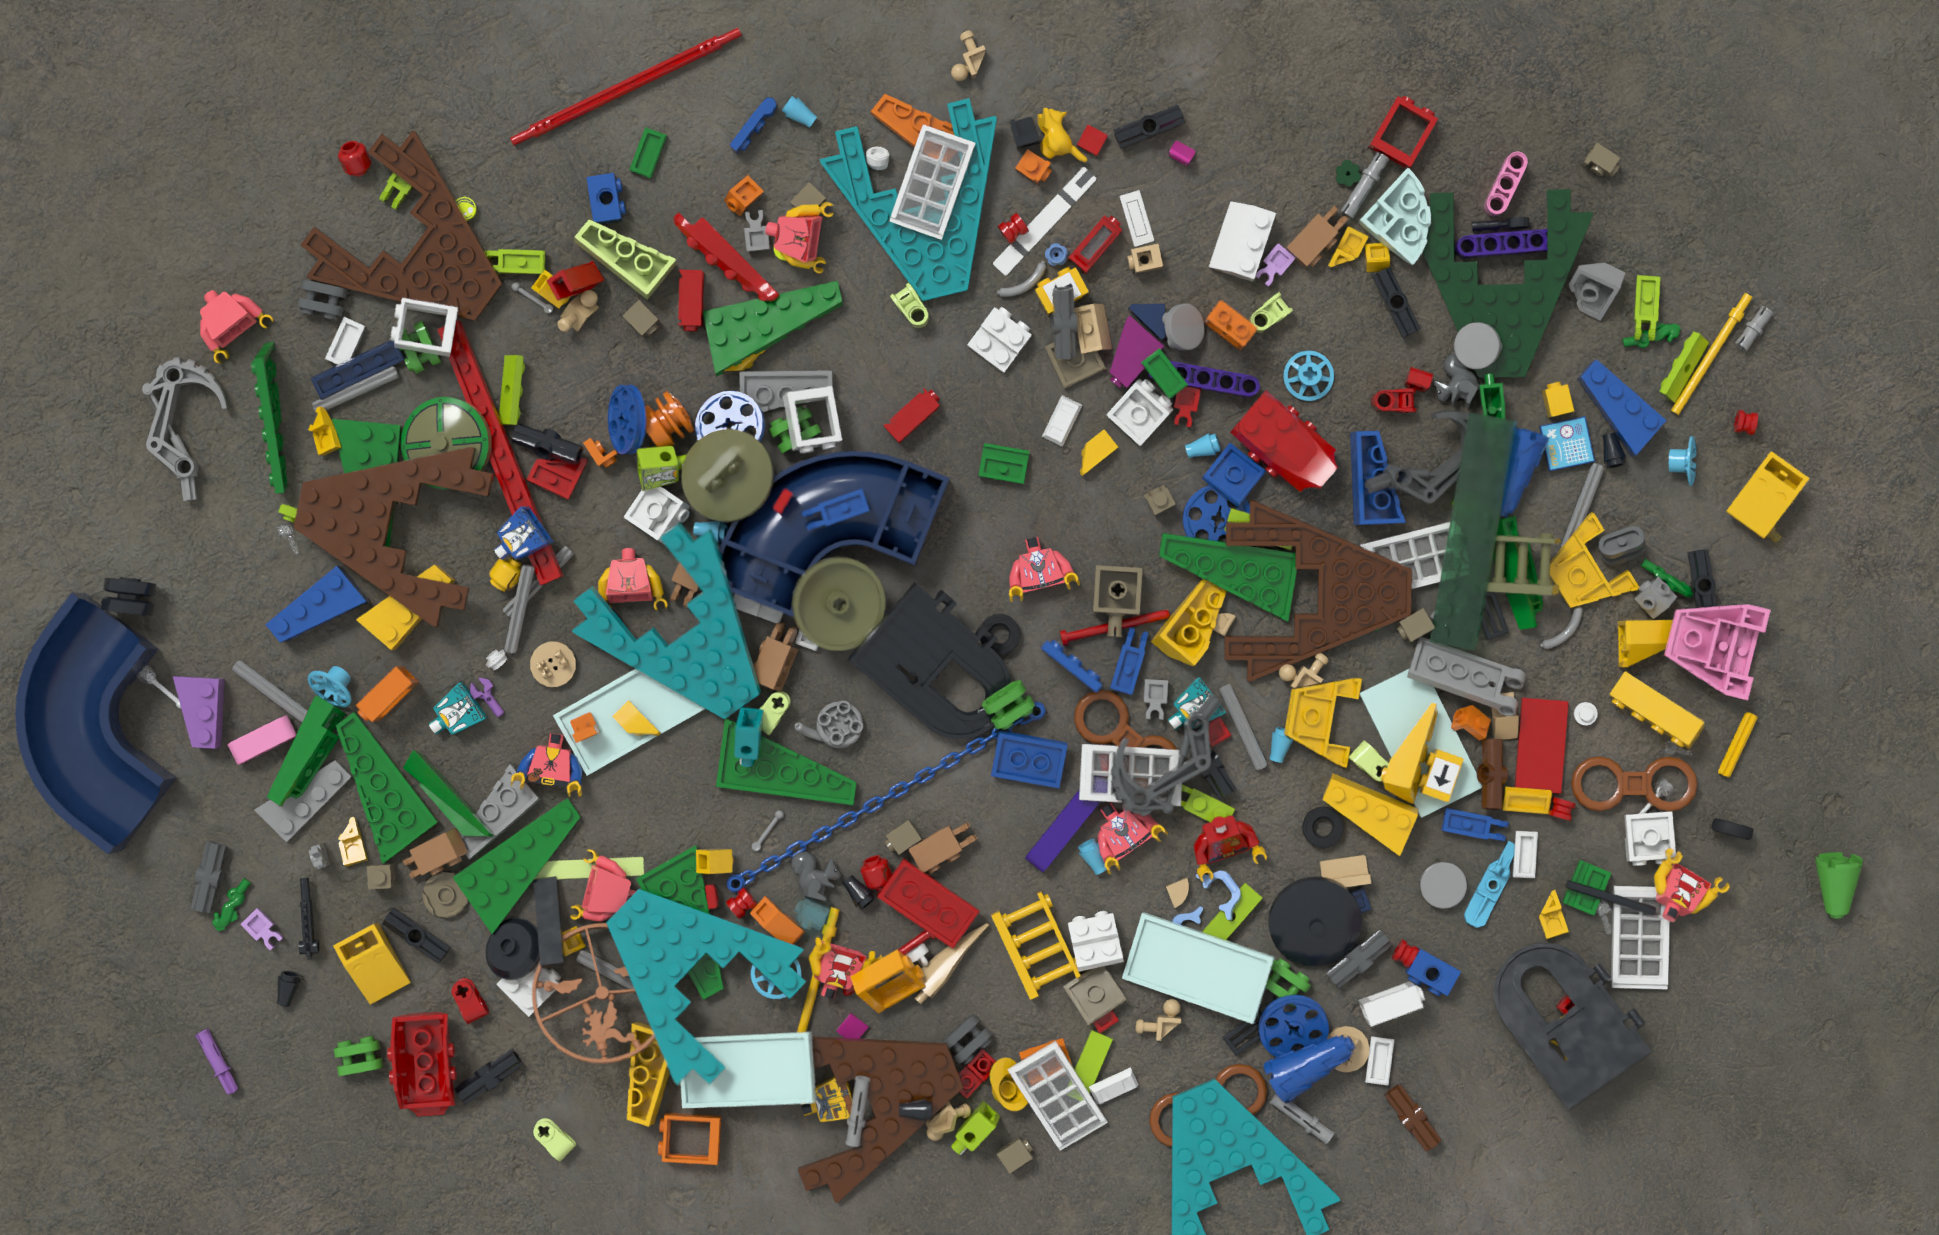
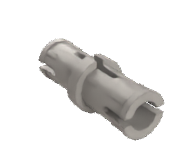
(1754, 328)

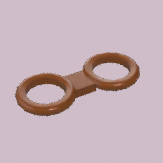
(1121, 731)
(1634, 783)
(1221, 1078)

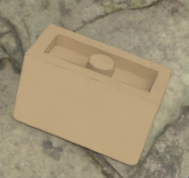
(1092, 328)
(1347, 870)

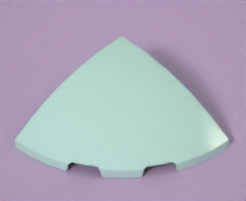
(1401, 218)

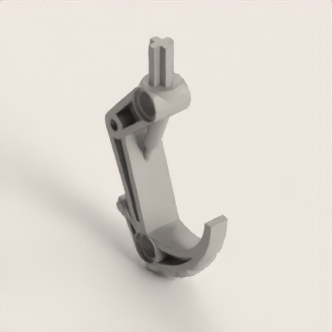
(161, 429)

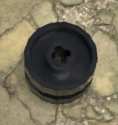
(128, 596)

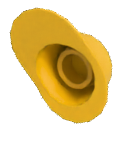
(1004, 1087)

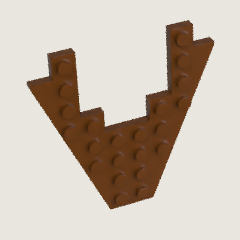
(443, 265)
(353, 515)
(1355, 590)
(897, 1075)

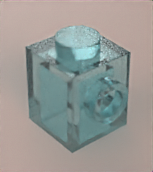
(811, 914)

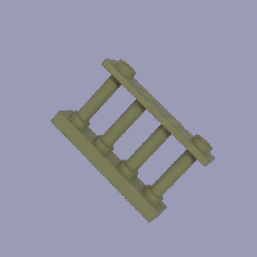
(1521, 585)

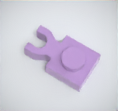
(1276, 262)
(259, 926)

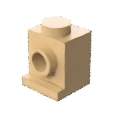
(1153, 254)

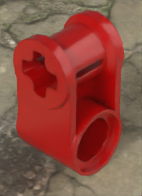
(1398, 401)
(470, 1004)

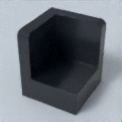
(1024, 132)

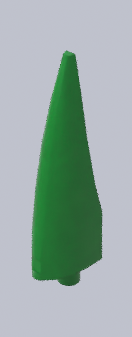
(1492, 397)

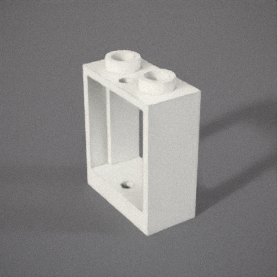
(397, 332)
(805, 396)
(1391, 1003)

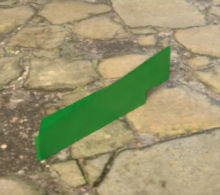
(1523, 605)
(307, 751)
(446, 796)

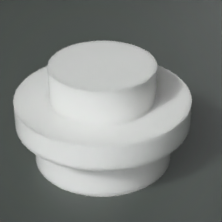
(496, 659)
(1585, 713)

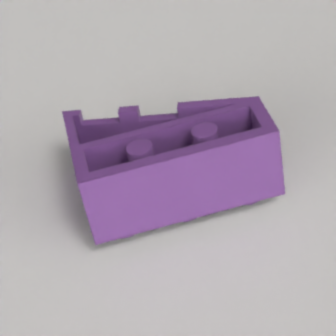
(202, 709)

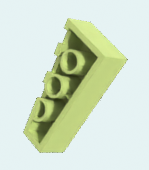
(629, 260)

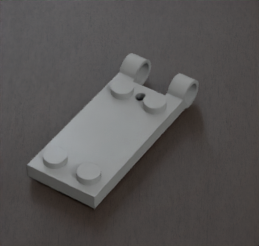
(1465, 675)

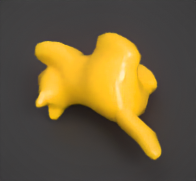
(1056, 139)

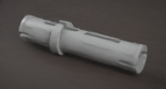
(1362, 189)
(1310, 1123)
(854, 1136)

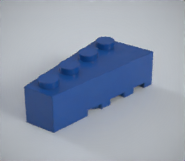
(1621, 407)
(1369, 461)
(321, 603)

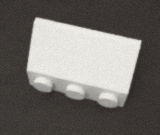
(1242, 240)

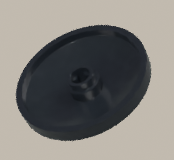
(1315, 921)

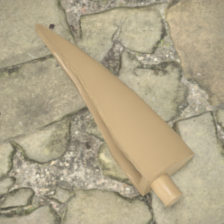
(944, 963)

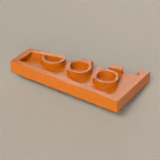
(906, 120)

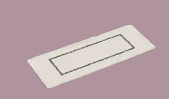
(1136, 218)

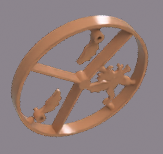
(599, 1031)

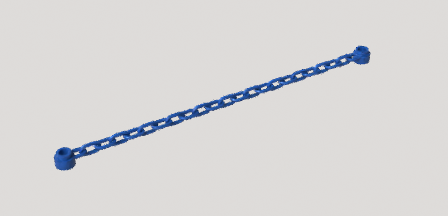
(880, 800)

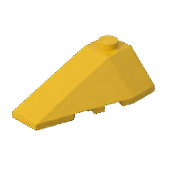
(1189, 628)
(1404, 767)

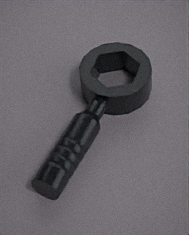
(1510, 223)

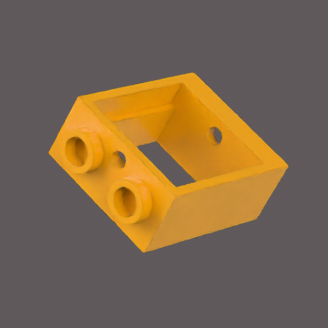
(893, 991)

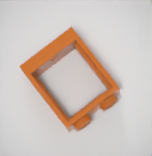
(1238, 328)
(386, 694)
(714, 1139)

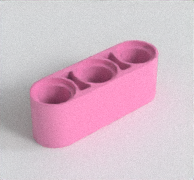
(1513, 176)
(262, 740)

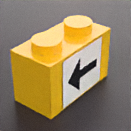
(1066, 278)
(1440, 775)

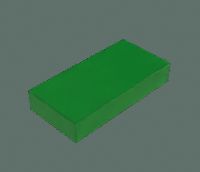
(648, 153)
(1164, 373)

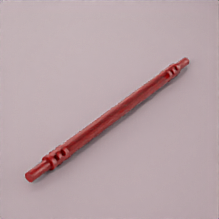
(625, 86)

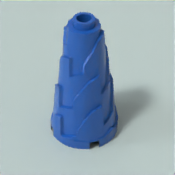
(1525, 456)
(1300, 1069)

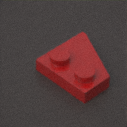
(556, 476)

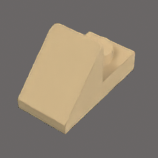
(1504, 726)

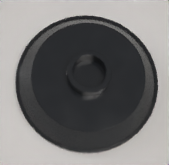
(513, 949)

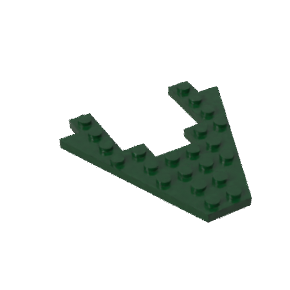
(1513, 310)

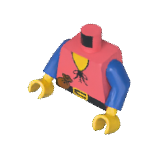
(550, 766)

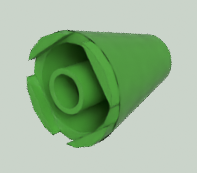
(1838, 881)

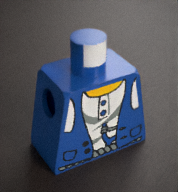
(522, 535)

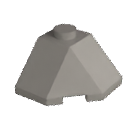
(1596, 287)

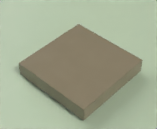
(1077, 368)
(1095, 994)

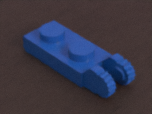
(754, 124)
(839, 509)
(1129, 664)
(1471, 824)

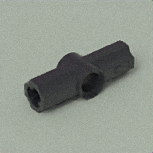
(1163, 121)
(1388, 288)
(547, 444)
(1701, 569)
(1218, 777)
(429, 943)
(488, 1076)

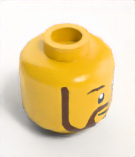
(505, 573)

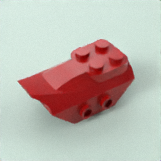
(1285, 444)
(422, 1063)

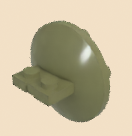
(727, 475)

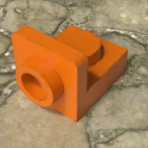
(1034, 167)
(743, 195)
(596, 450)
(584, 727)

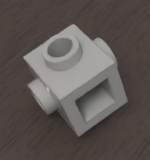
(1655, 597)

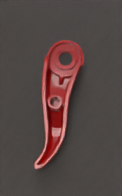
(719, 252)

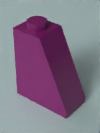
(1132, 349)

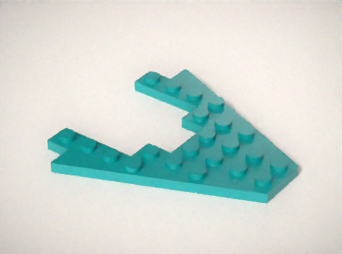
(929, 264)
(703, 664)
(663, 943)
(1219, 1136)

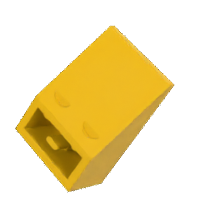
(1767, 494)
(372, 963)

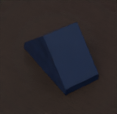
(1151, 317)

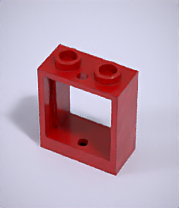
(1393, 153)

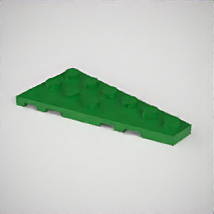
(756, 325)
(271, 414)
(368, 446)
(1249, 572)
(781, 773)
(388, 799)
(505, 872)
(680, 883)

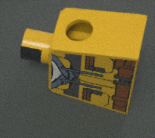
(832, 1101)

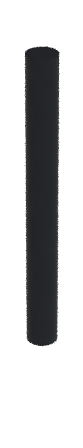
(1610, 897)

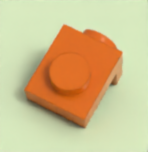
(1472, 721)

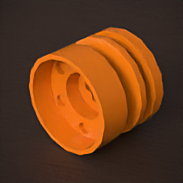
(666, 420)

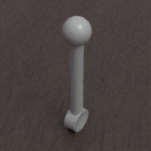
(547, 308)
(757, 845)

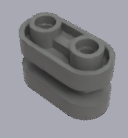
(329, 310)
(1622, 545)
(980, 1039)

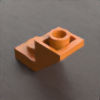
(776, 922)

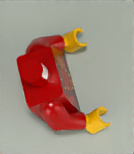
(1222, 840)

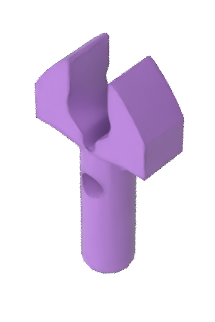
(487, 696)

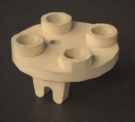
(544, 671)
(1361, 1052)

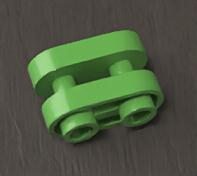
(414, 360)
(780, 428)
(1021, 707)
(1298, 981)
(346, 1049)

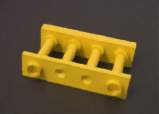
(1014, 942)

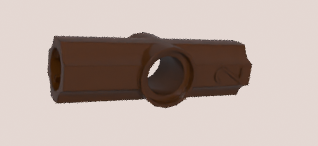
(1492, 774)
(1412, 1117)

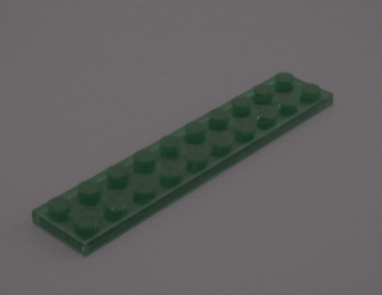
(1473, 531)

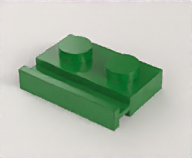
(1003, 463)
(1590, 876)

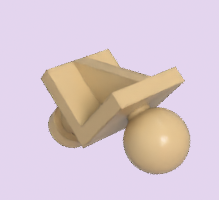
(971, 58)
(578, 311)
(1304, 676)
(1164, 1023)
(945, 1120)

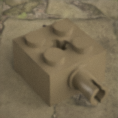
(1117, 607)

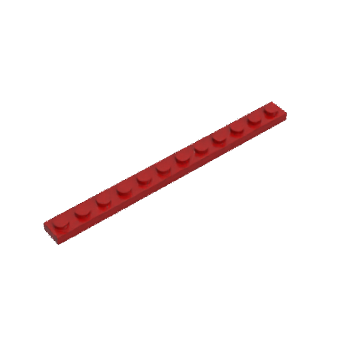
(502, 455)

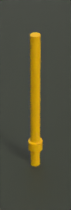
(1735, 315)
(828, 931)

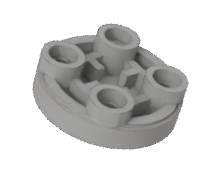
(1184, 327)
(1477, 345)
(839, 724)
(1443, 885)

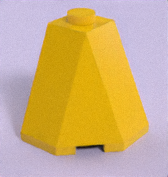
(1641, 639)

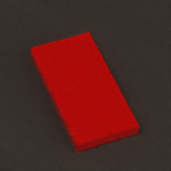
(1541, 744)
(928, 903)

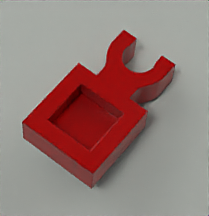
(1186, 401)

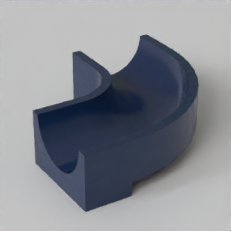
(773, 549)
(73, 727)

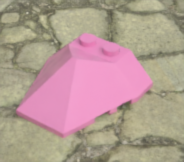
(1718, 644)

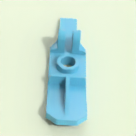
(1484, 897)

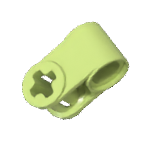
(908, 303)
(1272, 311)
(771, 713)
(1368, 759)
(556, 1142)

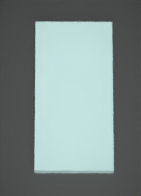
(653, 699)
(1396, 709)
(1198, 967)
(757, 1071)

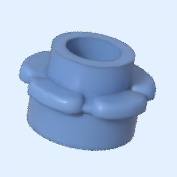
(1056, 248)

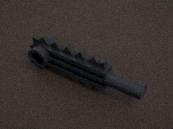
(309, 945)

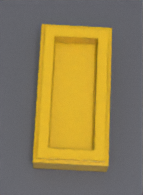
(1526, 800)

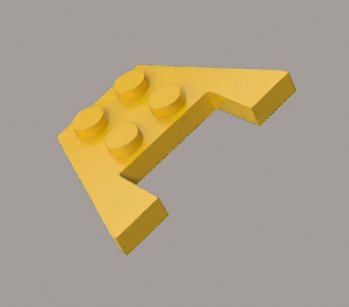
(1579, 575)
(1312, 715)

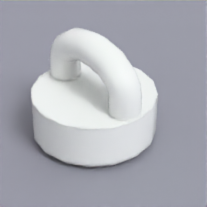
(877, 158)
(918, 955)

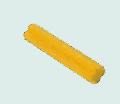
(1737, 744)

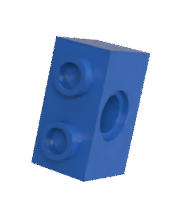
(597, 187)
(1445, 976)

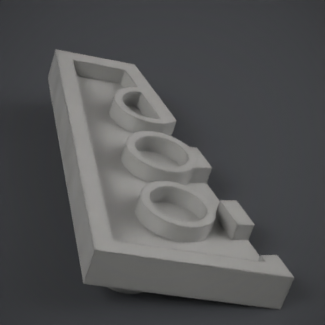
(770, 386)
(501, 810)
(297, 812)

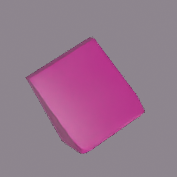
(1181, 153)
(852, 1027)

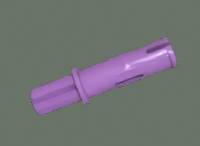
(217, 1061)

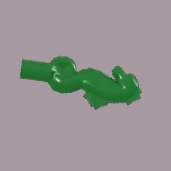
(1660, 333)
(1673, 583)
(228, 914)

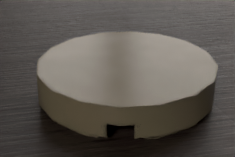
(443, 895)

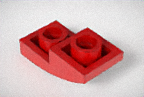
(975, 1072)

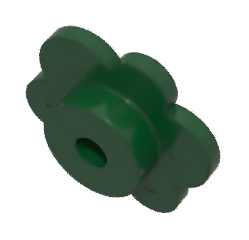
(1352, 169)

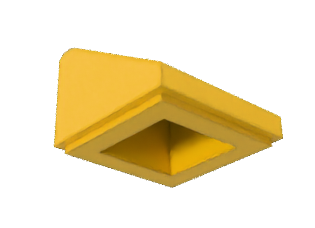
(1376, 257)
(572, 944)

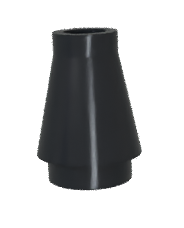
(1612, 451)
(858, 892)
(287, 986)
(917, 1110)

